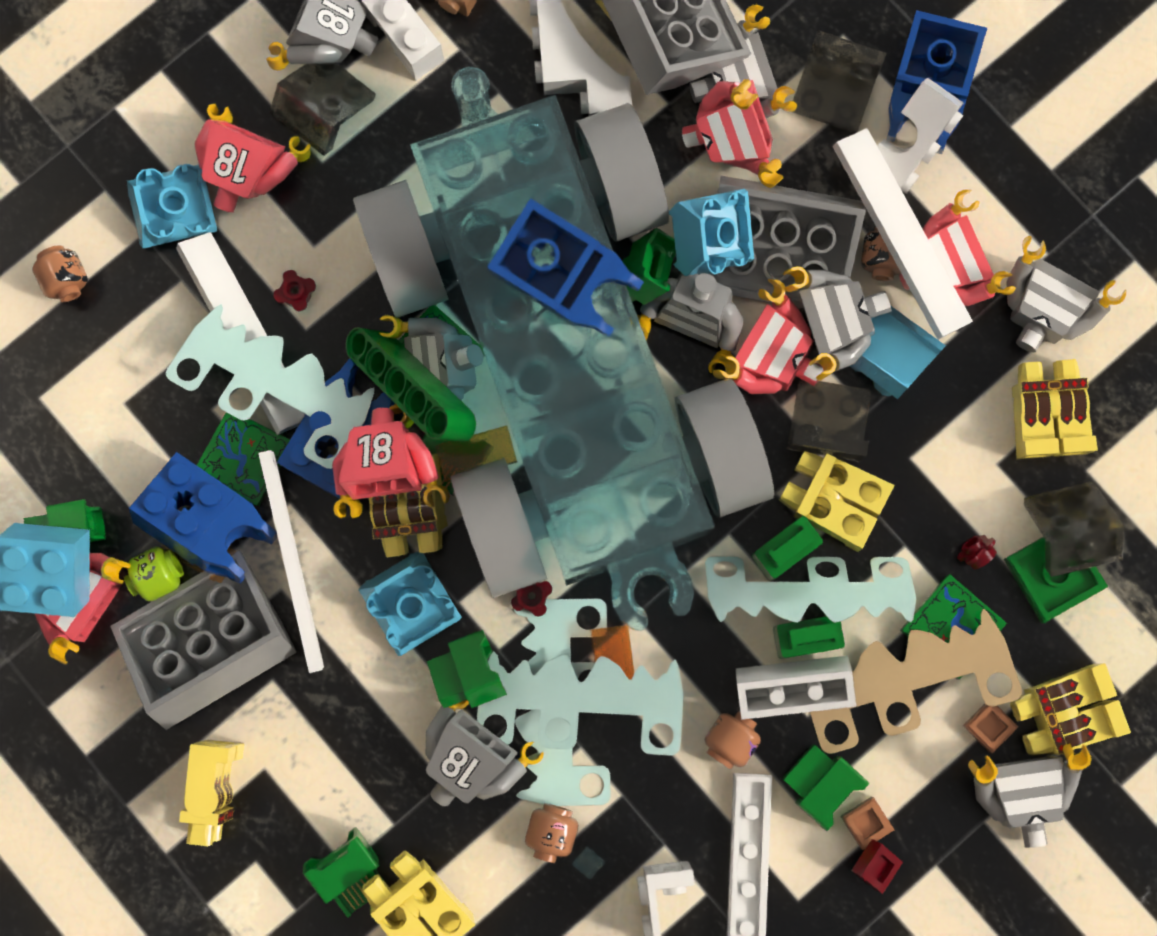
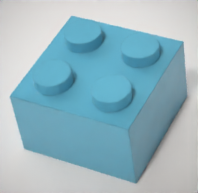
(44, 569)

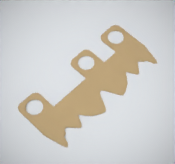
(927, 661)

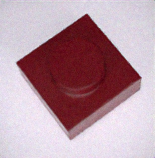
(877, 866)

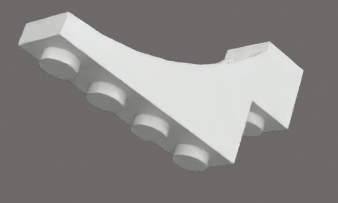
(571, 64)

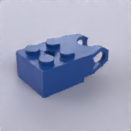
(932, 38)
(575, 273)
(293, 455)
(208, 527)

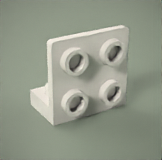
(671, 879)

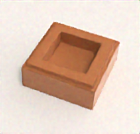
(990, 727)
(867, 822)

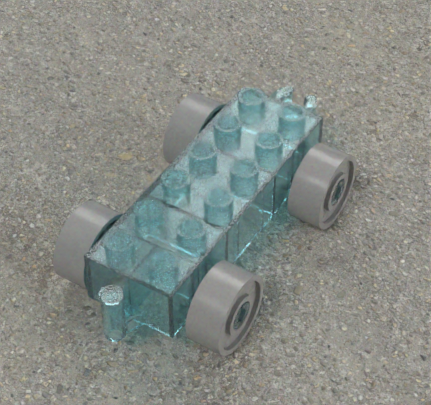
(583, 408)

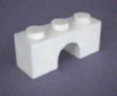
(407, 33)
(932, 113)

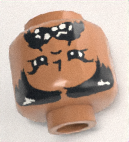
(877, 258)
(59, 273)

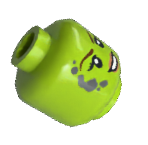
(153, 574)

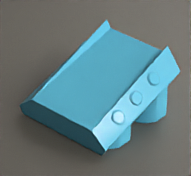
(170, 205)
(712, 233)
(897, 353)
(409, 603)

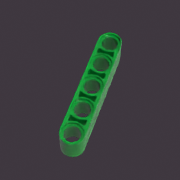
(411, 385)

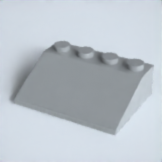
(676, 39)
(793, 231)
(200, 643)

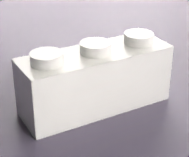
(795, 687)

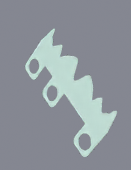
(259, 369)
(833, 595)
(605, 690)
(556, 776)

